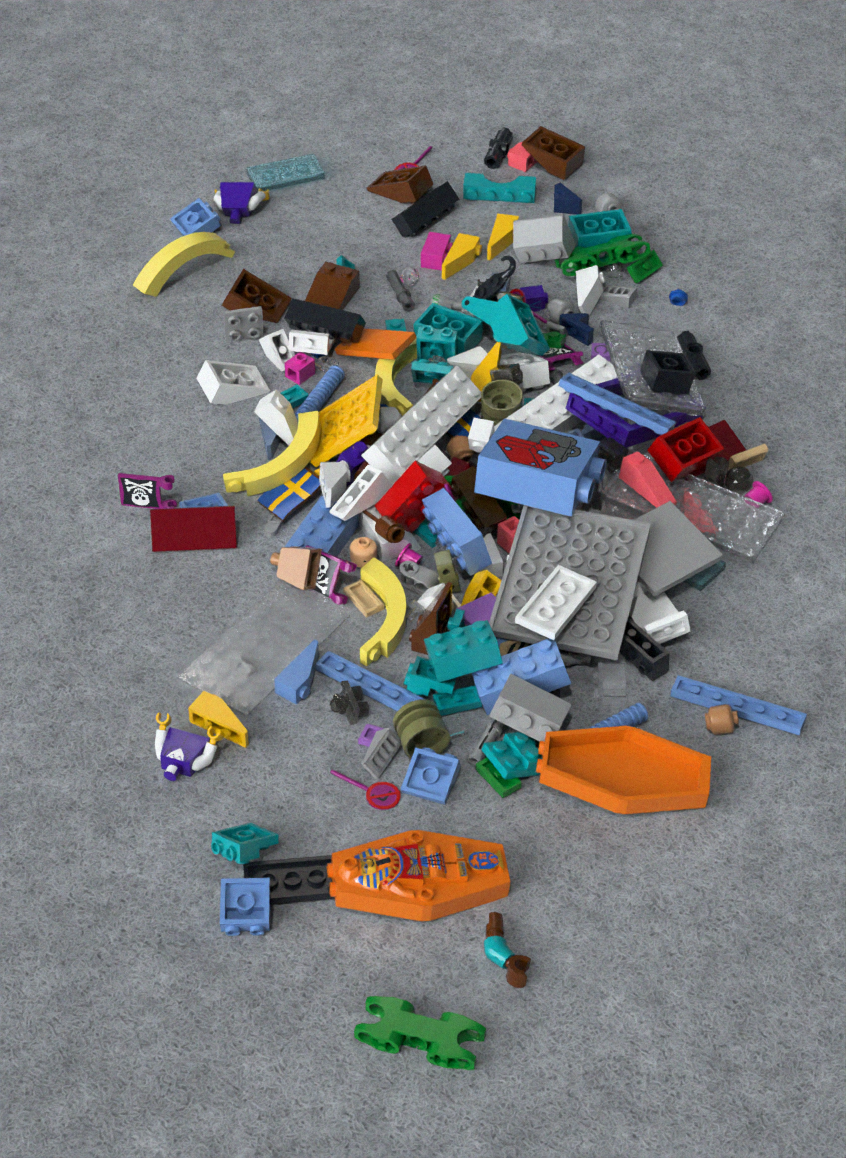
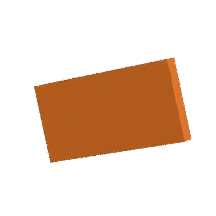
(377, 344)

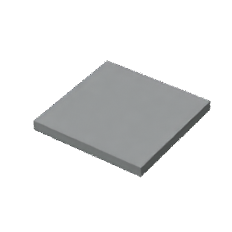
(673, 549)

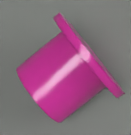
(760, 493)
(408, 555)

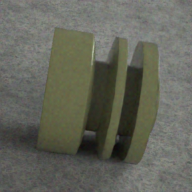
(500, 400)
(421, 726)

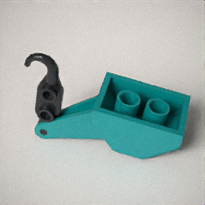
(509, 317)

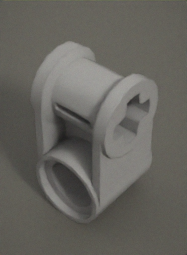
(418, 579)

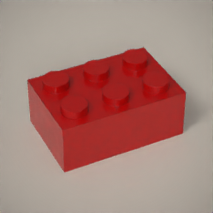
(685, 449)
(405, 497)

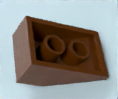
(555, 152)
(403, 184)
(334, 286)
(254, 292)
(433, 620)

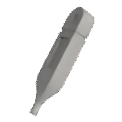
(272, 526)

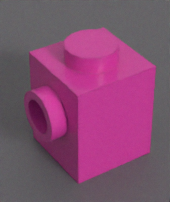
(299, 368)

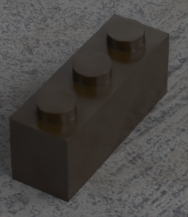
(482, 508)

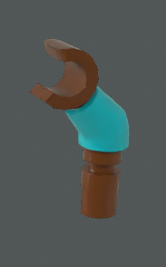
(500, 954)

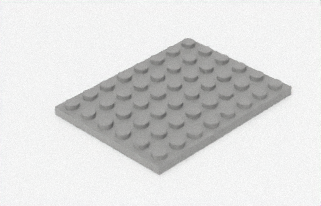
(589, 544)

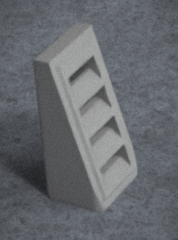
(619, 295)
(390, 742)

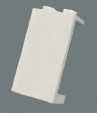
(310, 342)
(657, 615)

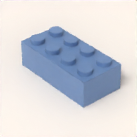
(324, 530)
(456, 532)
(537, 664)

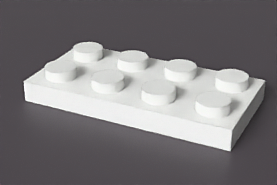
(555, 602)

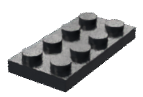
(293, 878)

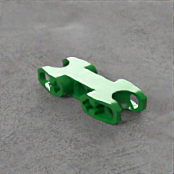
(617, 250)
(437, 1037)

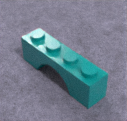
(519, 190)

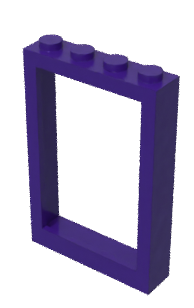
(611, 424)

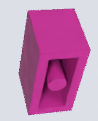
(435, 250)

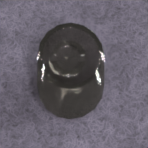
(739, 480)

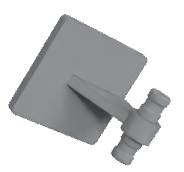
(243, 323)

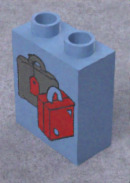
(539, 467)

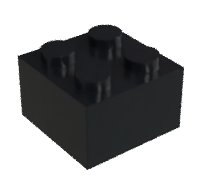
(667, 372)

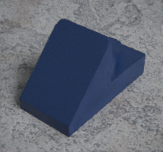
(566, 201)
(577, 327)

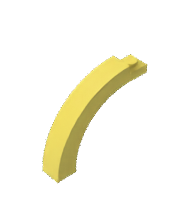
(175, 255)
(388, 371)
(285, 465)
(390, 591)

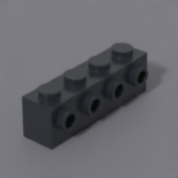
(425, 209)
(324, 319)
(644, 651)

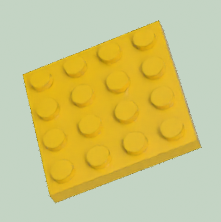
(348, 420)

